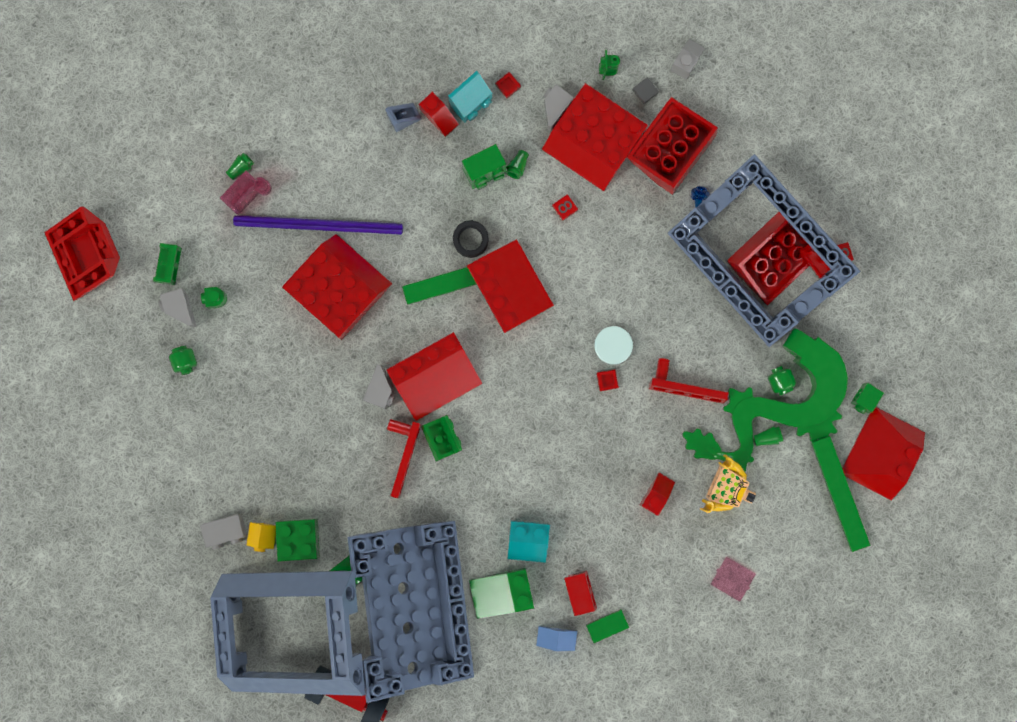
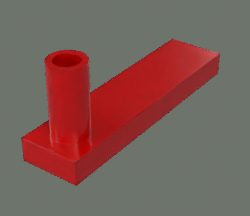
(661, 384)
(412, 432)

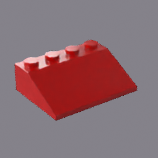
(672, 145)
(770, 259)
(510, 285)
(434, 376)

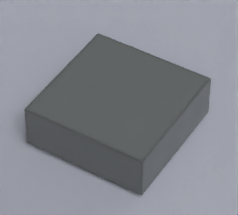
(645, 90)

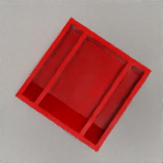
(594, 137)
(337, 285)

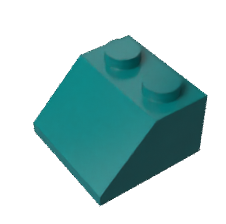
(470, 97)
(528, 541)

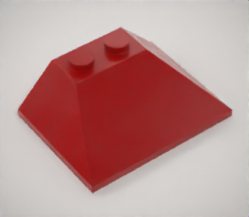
(83, 251)
(884, 454)

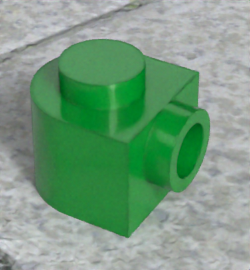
(213, 297)

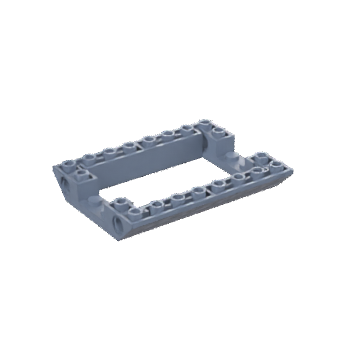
(767, 327)
(340, 602)

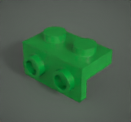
(442, 438)

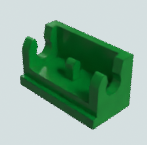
(167, 264)

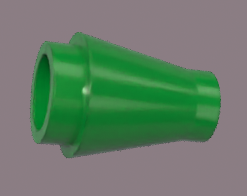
(239, 166)
(516, 167)
(769, 437)

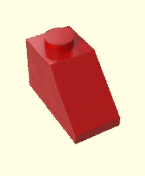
(438, 114)
(657, 494)

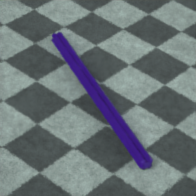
(317, 224)

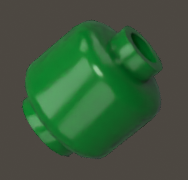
(182, 360)
(782, 380)

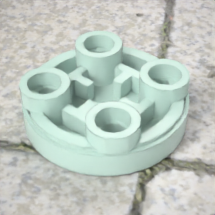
(613, 345)

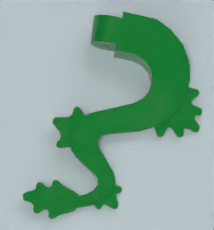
(812, 415)

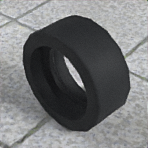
(466, 225)

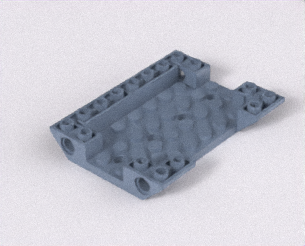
(430, 605)

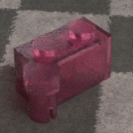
(244, 191)

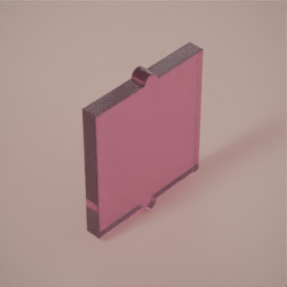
(733, 579)

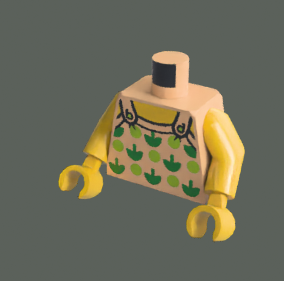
(728, 488)

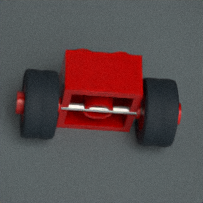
(374, 711)

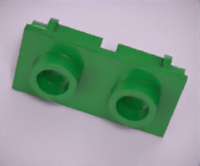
(608, 65)

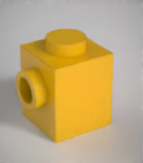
(261, 536)

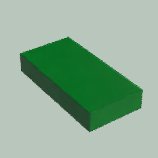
(607, 626)

